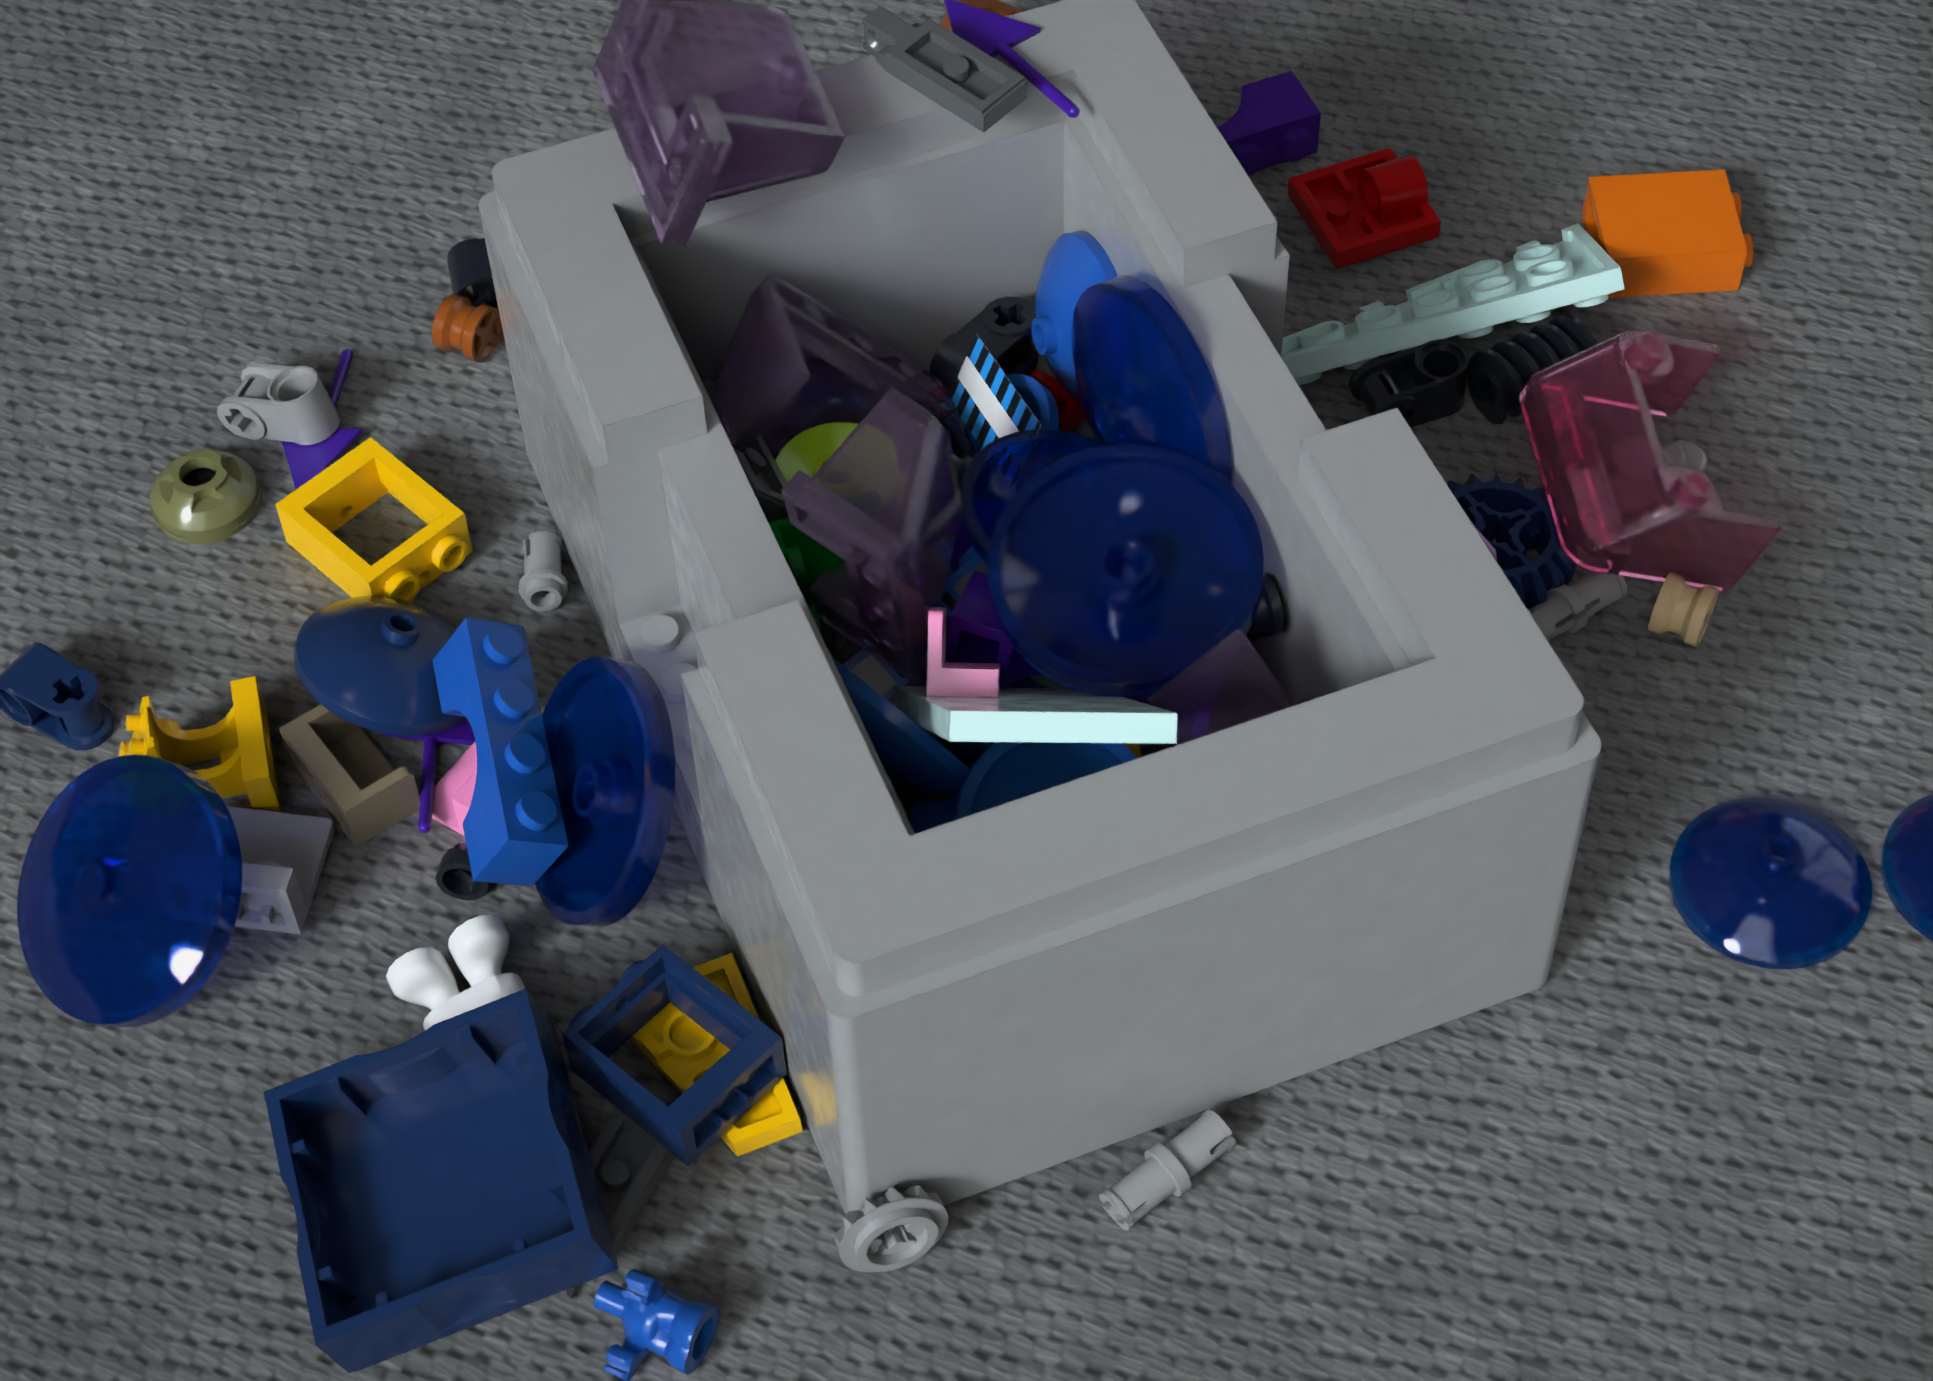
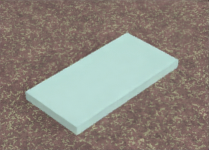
(1038, 716)

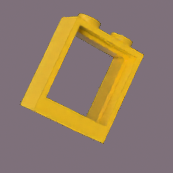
(349, 488)

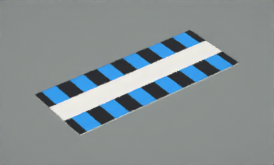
(988, 398)

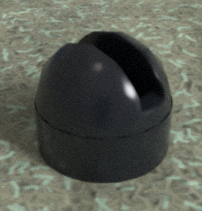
(455, 875)

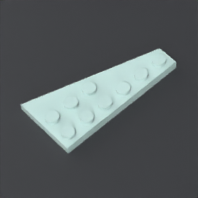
(1462, 305)

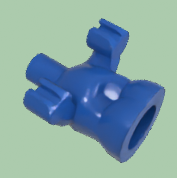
(656, 1322)

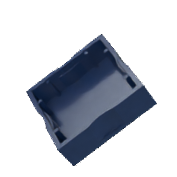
(438, 1183)

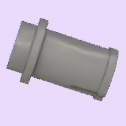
(542, 582)

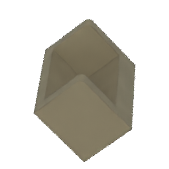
(349, 774)

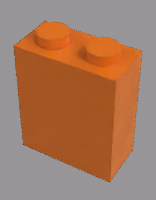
(1669, 231)

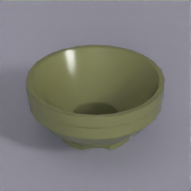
(209, 510)

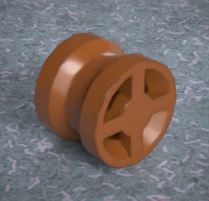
(466, 328)

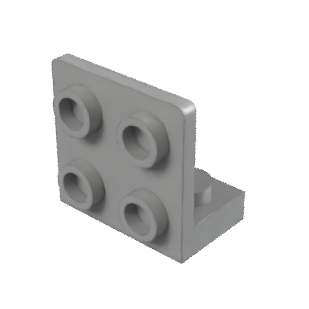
(279, 866)

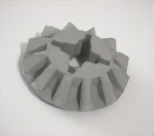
(891, 1230)

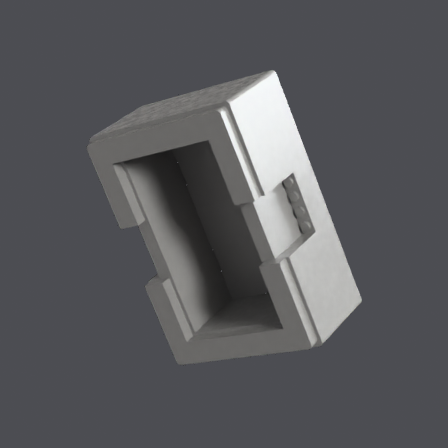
(1138, 931)

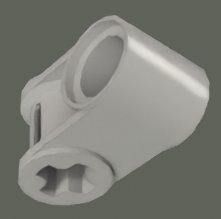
(280, 405)

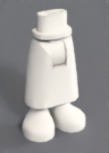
(479, 953)

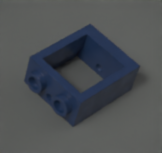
(718, 1096)

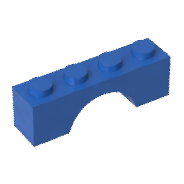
(515, 808)

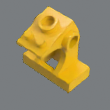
(238, 739)

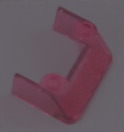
(1608, 474)

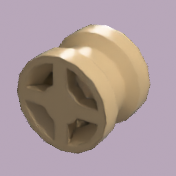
(1683, 609)

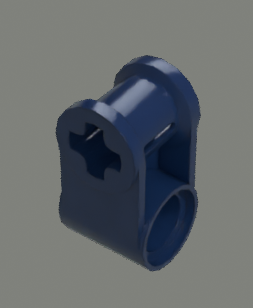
(55, 698)

